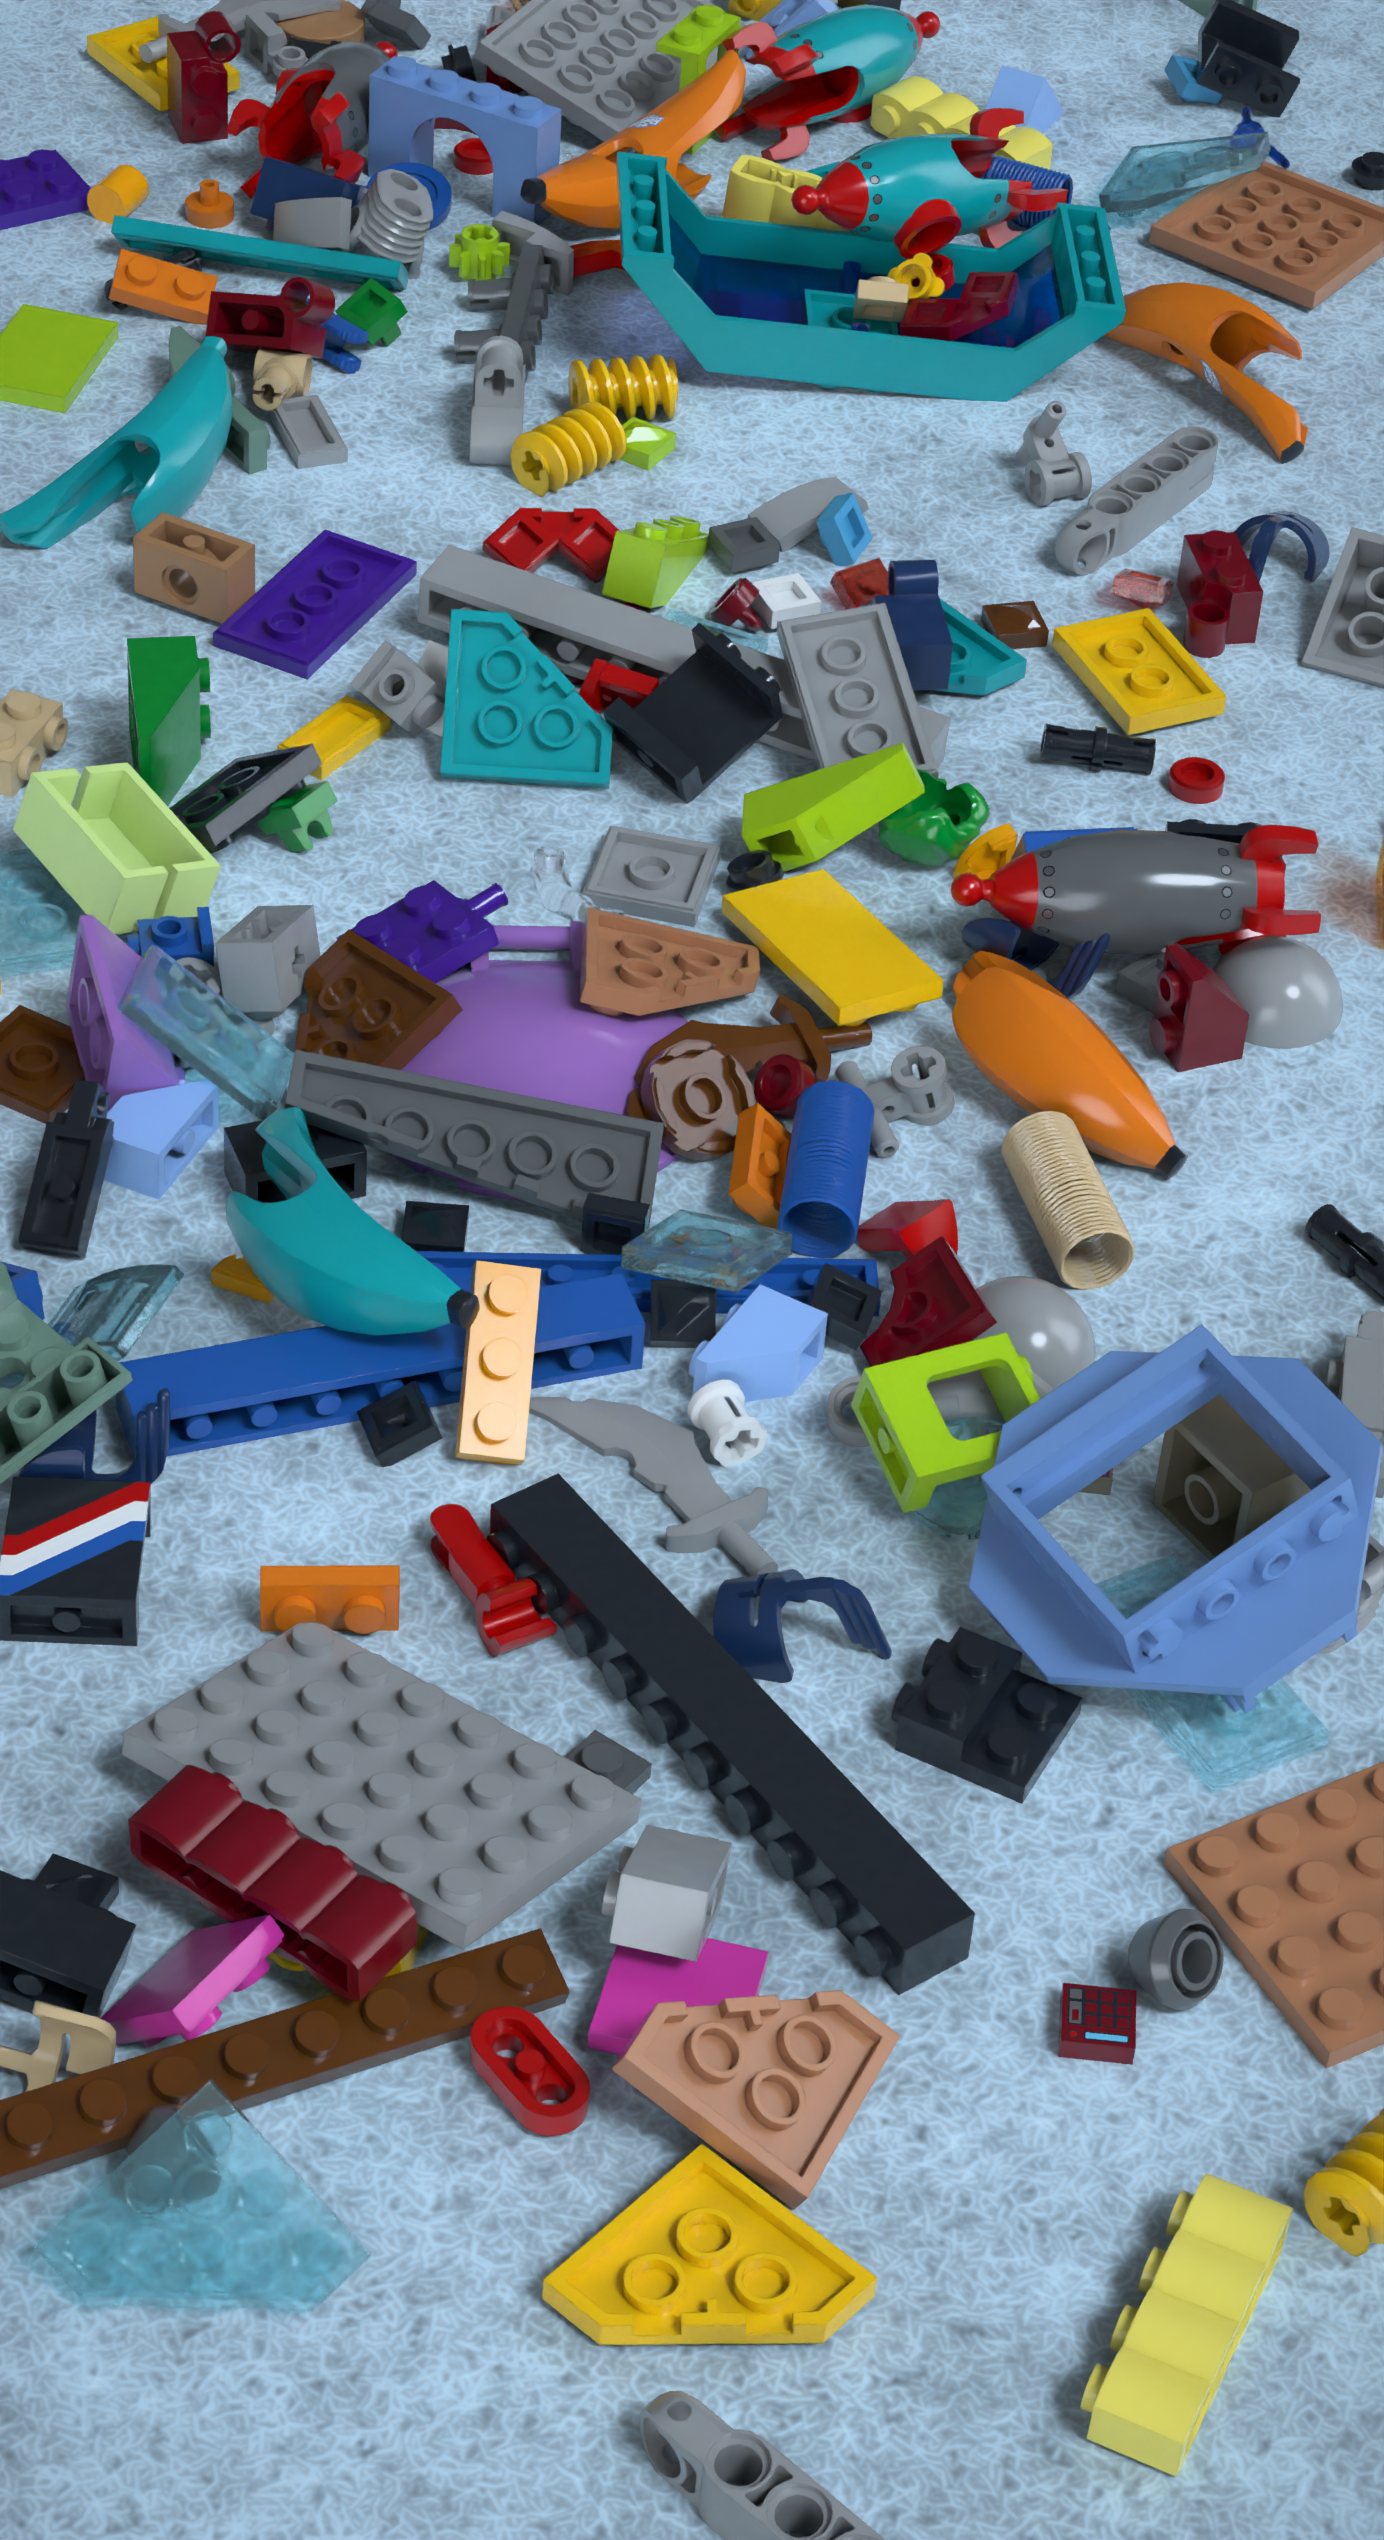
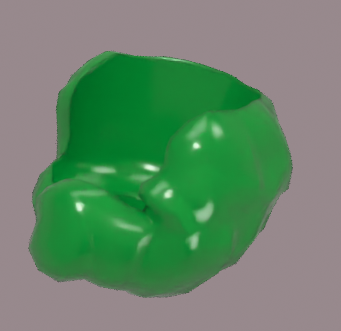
(935, 824)

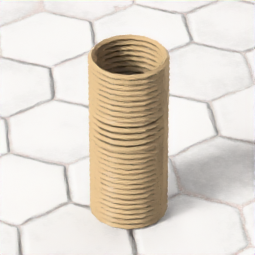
(1053, 1162)

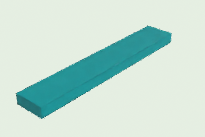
(260, 253)

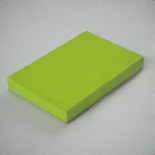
(51, 356)

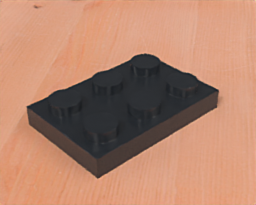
(242, 793)

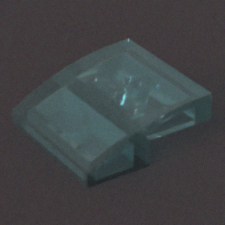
(116, 1306)

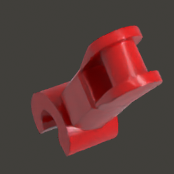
(502, 1604)

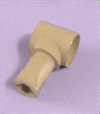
(280, 377)

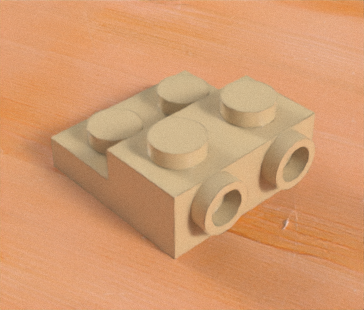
(28, 734)

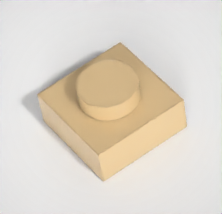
(880, 299)

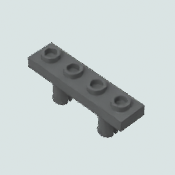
(525, 305)

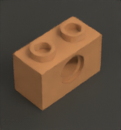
(193, 567)

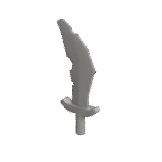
(236, 12)
(672, 1464)

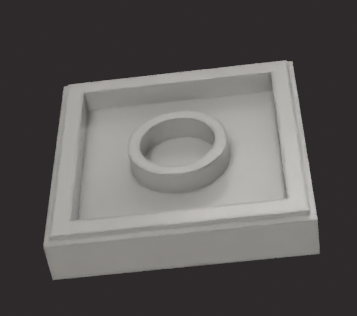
(652, 875)

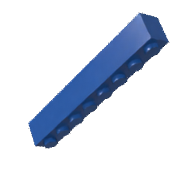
(329, 1374)

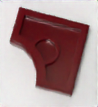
(930, 1307)

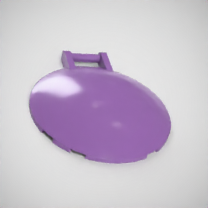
(535, 1037)

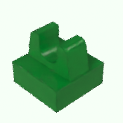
(374, 311)
(299, 812)

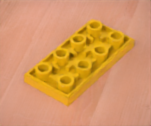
(832, 947)

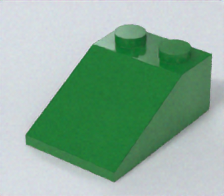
(166, 710)

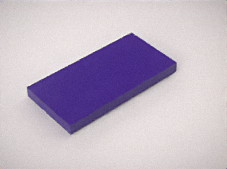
(315, 604)

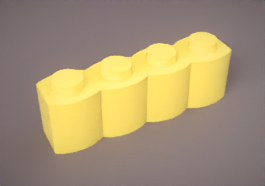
(922, 108)
(763, 193)
(1187, 2324)

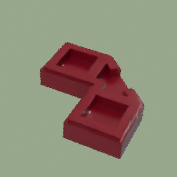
(982, 302)

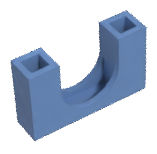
(515, 129)

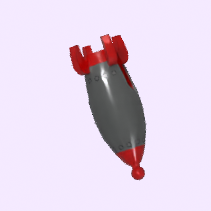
(317, 111)
(1150, 889)

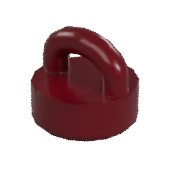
(736, 604)
(781, 1084)

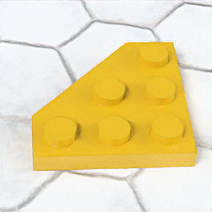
(708, 2265)

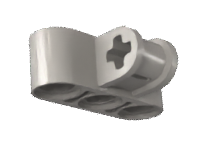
(497, 401)

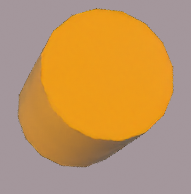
(118, 193)

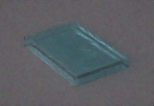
(35, 917)
(207, 1032)

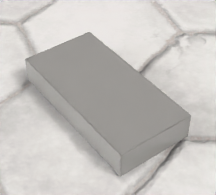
(308, 432)

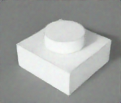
(785, 599)

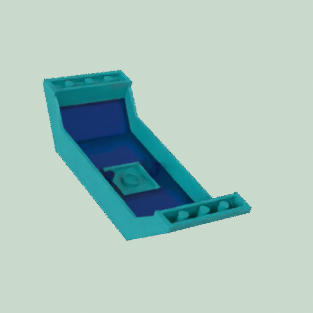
(784, 295)

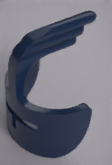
(1270, 525)
(1012, 940)
(74, 1451)
(762, 1647)

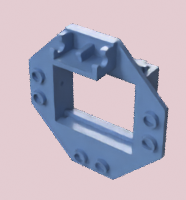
(1239, 1615)

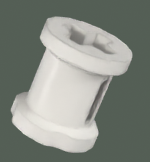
(727, 1422)

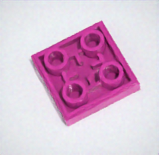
(645, 1978)
(192, 1979)

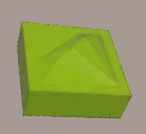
(646, 443)

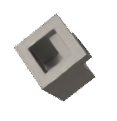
(401, 689)

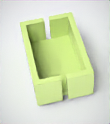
(115, 845)

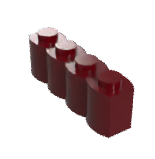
(255, 1864)

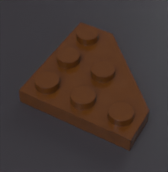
(370, 1006)

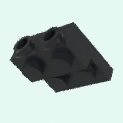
(983, 1715)

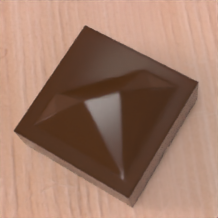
(1016, 624)

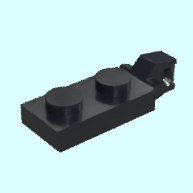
(69, 1175)

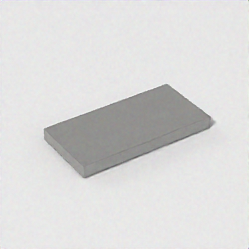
(853, 686)

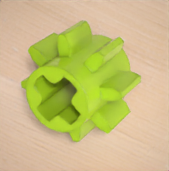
(479, 253)

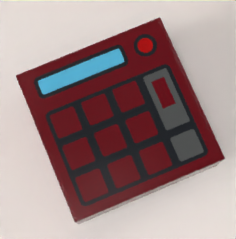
(1097, 2023)

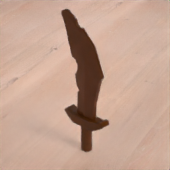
(755, 1045)

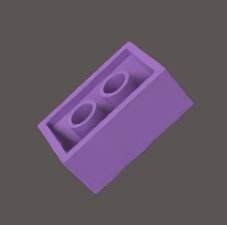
(106, 1040)

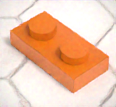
(162, 287)
(759, 1165)
(334, 1595)

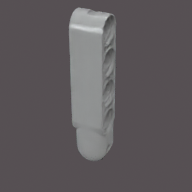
(1139, 500)
(711, 2453)

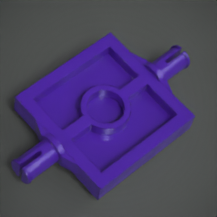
(435, 929)

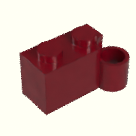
(199, 78)
(273, 321)
(1218, 593)

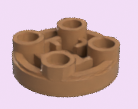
(324, 27)

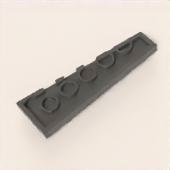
(482, 1134)

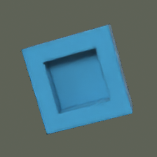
(1183, 76)
(844, 530)

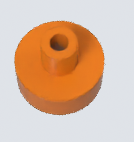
(209, 206)

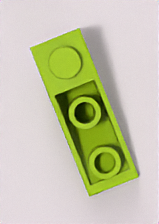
(654, 560)
(828, 807)

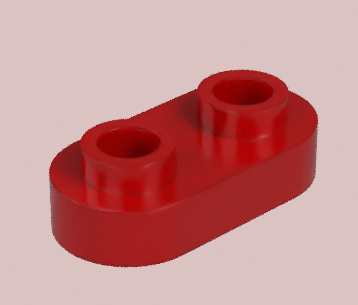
(535, 2074)

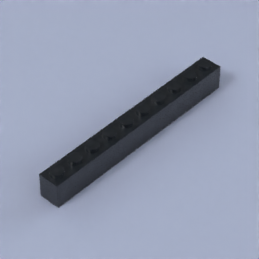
(733, 1737)

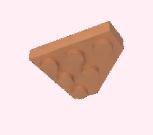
(658, 967)
(762, 2078)

